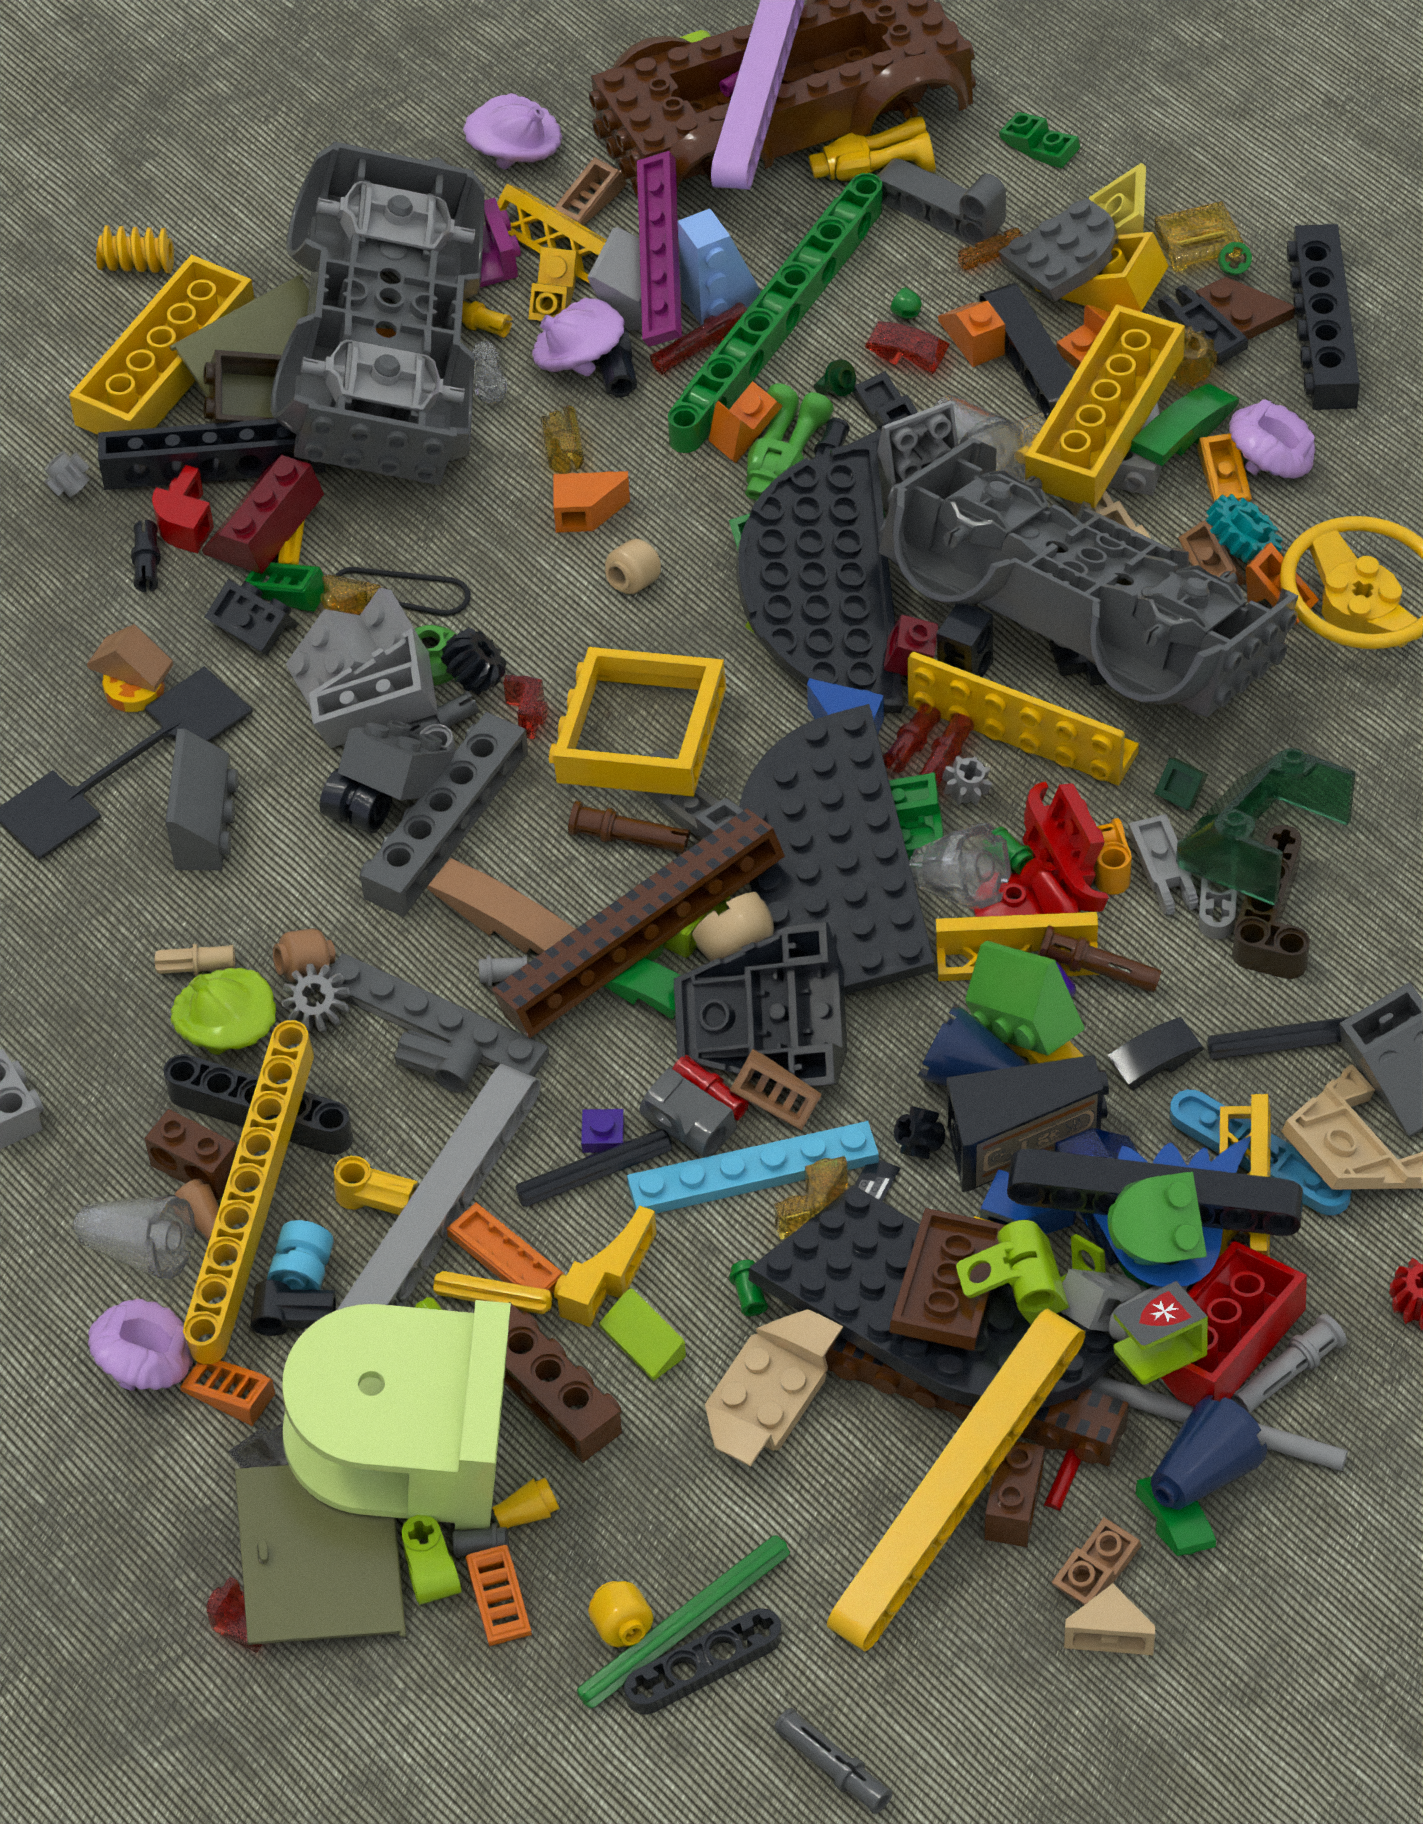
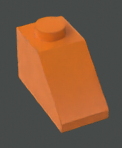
(976, 331)

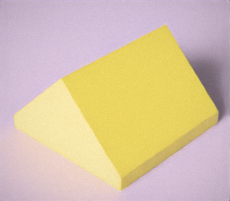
(1125, 200)

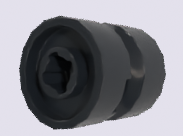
(352, 800)

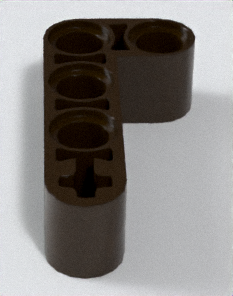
(1259, 937)

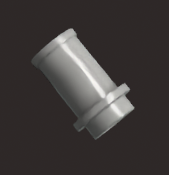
(499, 968)

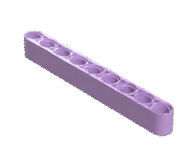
(755, 93)

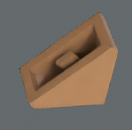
(132, 659)

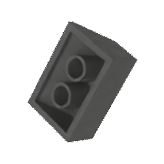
(200, 803)

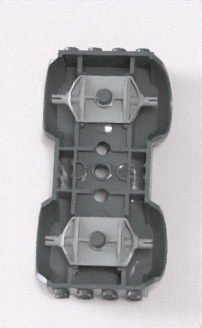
(340, 385)

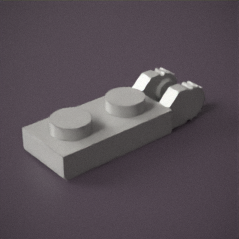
(1156, 850)

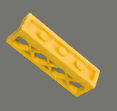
(551, 219)
(1016, 931)
(1260, 1154)

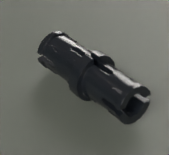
(145, 556)

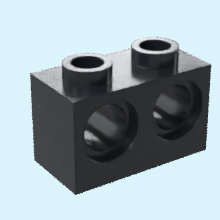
(967, 639)

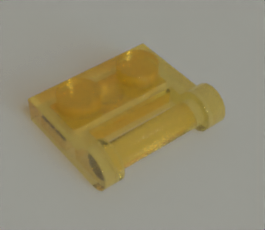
(1193, 228)

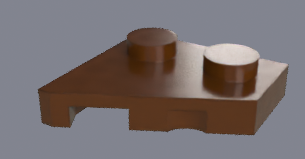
(1246, 307)

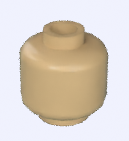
(632, 566)

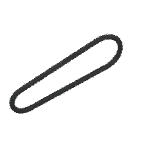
(420, 577)

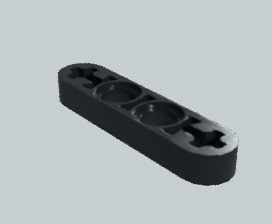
(698, 1654)

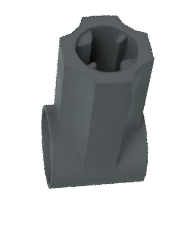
(448, 1063)

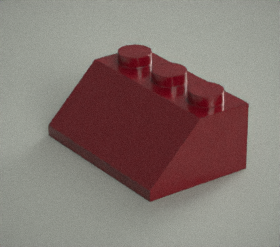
(266, 515)

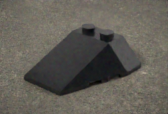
(768, 998)

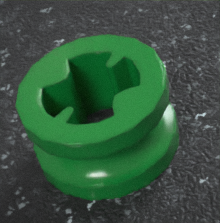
(1241, 267)

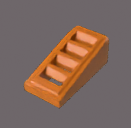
(246, 1409)
(490, 1568)

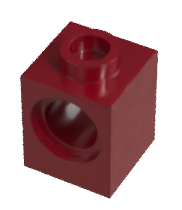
(907, 637)

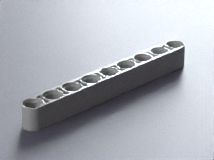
(446, 1190)

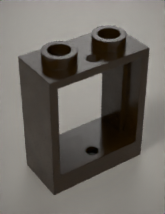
(233, 363)

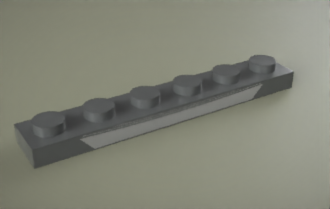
(436, 1017)

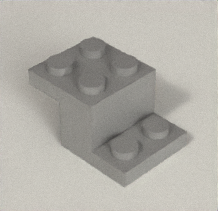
(346, 641)

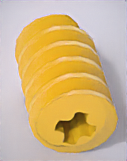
(135, 250)

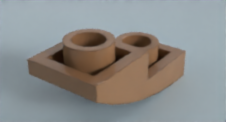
(1097, 1562)

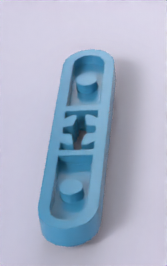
(1200, 1119)

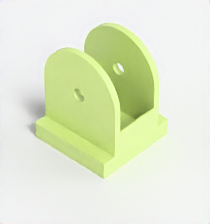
(399, 1410)

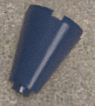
(965, 1048)
(1208, 1453)

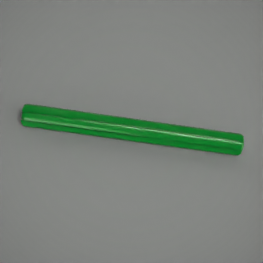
(684, 1621)

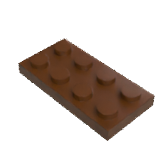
(931, 1293)

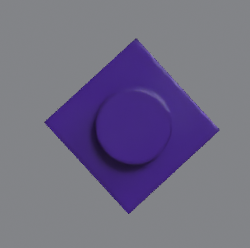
(601, 1129)

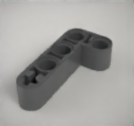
(958, 211)

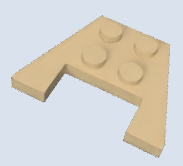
(1343, 1145)

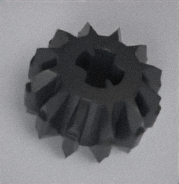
(473, 661)

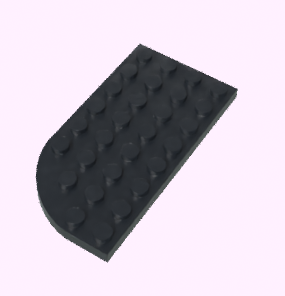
(851, 1271)

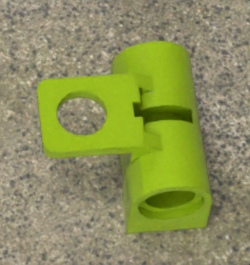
(1024, 1262)

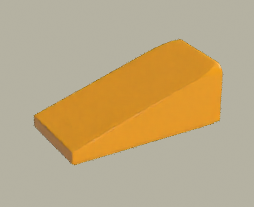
(1223, 467)

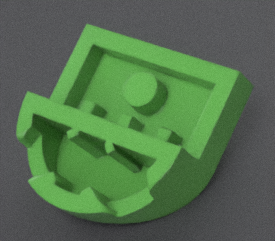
(1158, 1220)

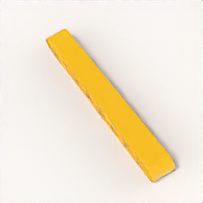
(249, 1206)
(955, 1480)

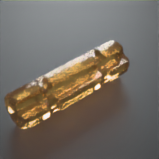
(986, 249)

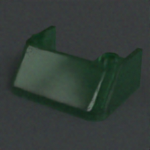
(1221, 840)

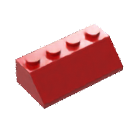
(1248, 1311)

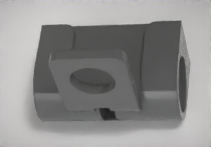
(688, 1113)

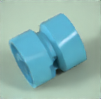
(301, 1255)

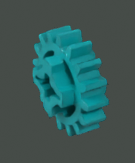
(1241, 527)

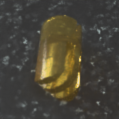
(562, 440)

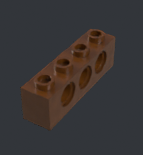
(580, 1430)

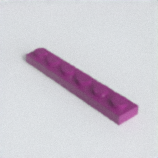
(659, 249)

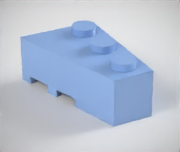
(712, 267)

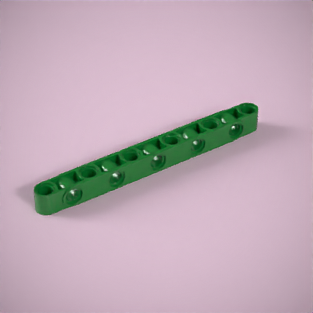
(775, 311)

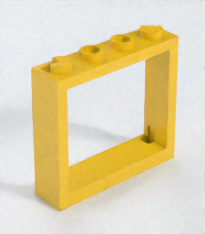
(636, 771)

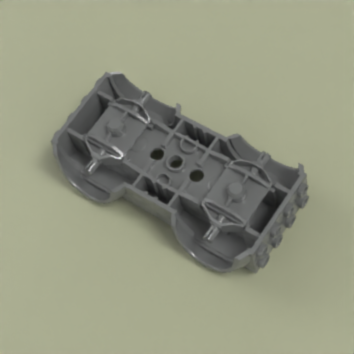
(1083, 581)

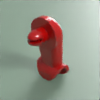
(1046, 888)

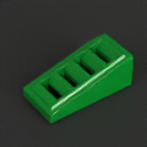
(299, 585)

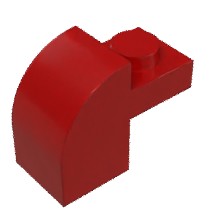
(180, 513)

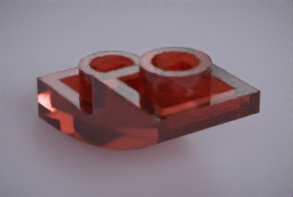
(897, 340)

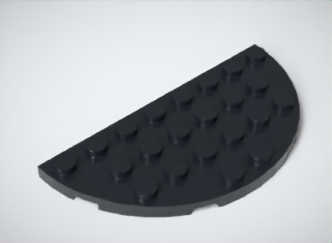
(816, 574)

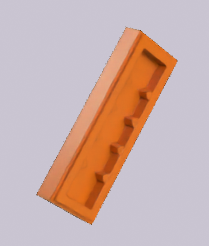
(502, 1250)

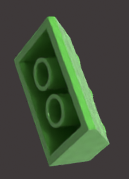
(1022, 999)

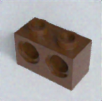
(190, 1151)
(1015, 1495)

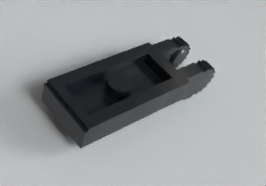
(1203, 316)

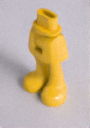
(864, 154)

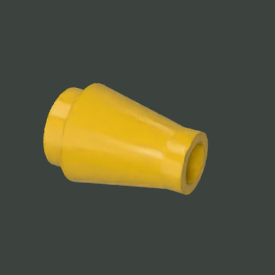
(527, 1504)

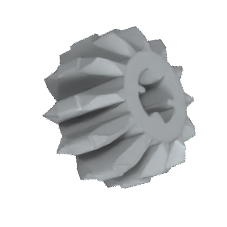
(329, 988)

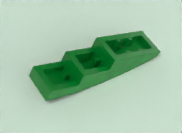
(1184, 423)

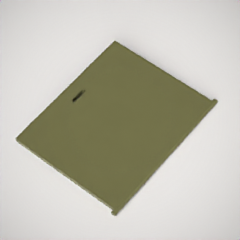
(254, 328)
(320, 1568)

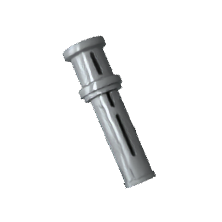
(1302, 1354)

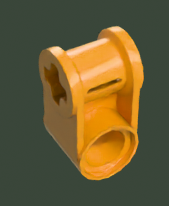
(1114, 860)

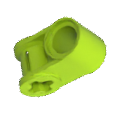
(429, 1564)

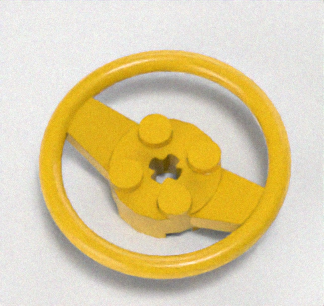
(1359, 593)

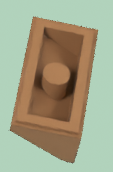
(1208, 553)

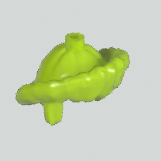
(224, 1010)

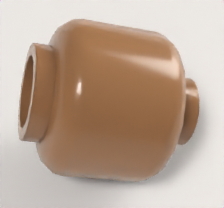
(302, 948)

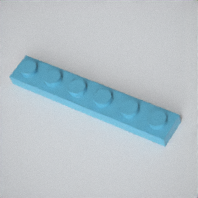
(749, 1168)

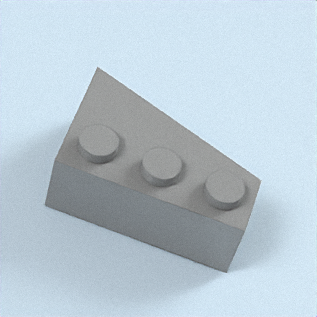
(388, 687)

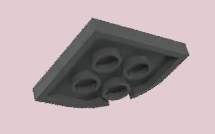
(1064, 249)

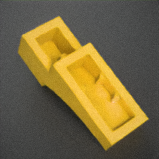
(608, 1272)

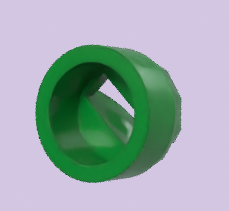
(906, 304)

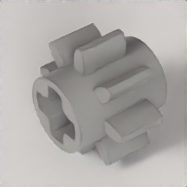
(66, 474)
(966, 780)

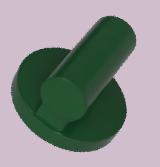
(838, 379)

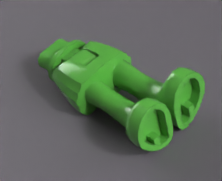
(772, 456)

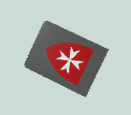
(1164, 1333)

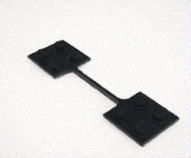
(55, 811)

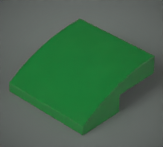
(918, 810)

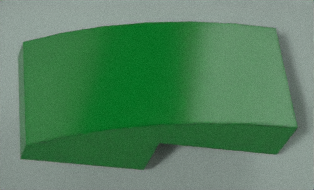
(1033, 138)
(649, 983)
(1182, 1529)

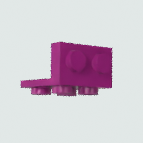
(499, 248)

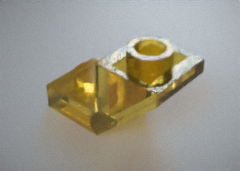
(347, 594)
(823, 1183)

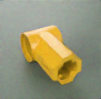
(373, 1189)

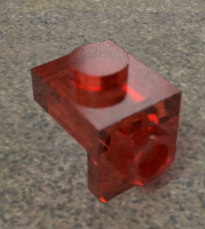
(529, 696)
(227, 1613)

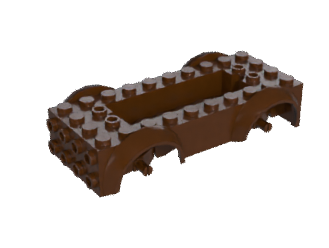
(840, 74)

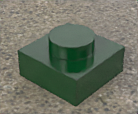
(1181, 783)

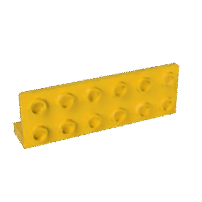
(1021, 719)

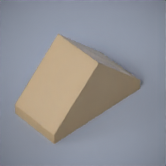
(1110, 1625)

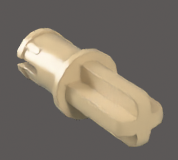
(194, 959)

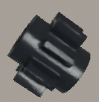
(919, 1133)

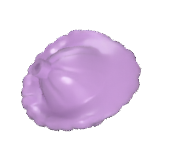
(513, 130)
(578, 336)
(1273, 440)
(140, 1345)

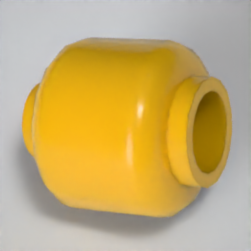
(620, 1613)

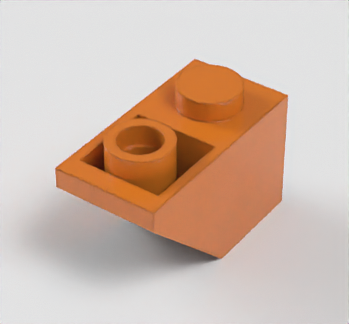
(588, 499)

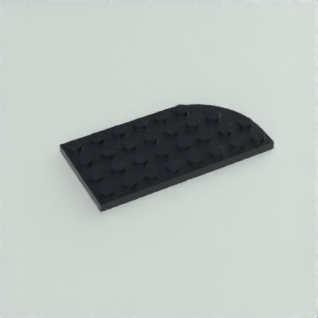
(841, 848)

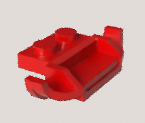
(1067, 839)

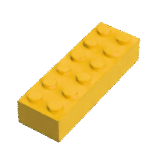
(139, 373)
(1105, 405)

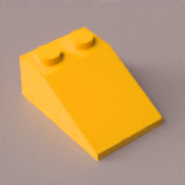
(1127, 278)

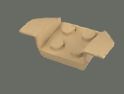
(770, 1385)

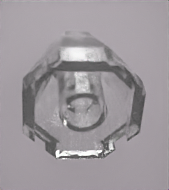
(964, 866)

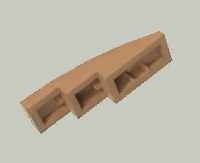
(498, 908)

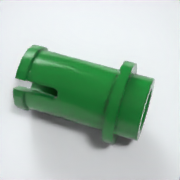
(1018, 854)
(749, 1294)

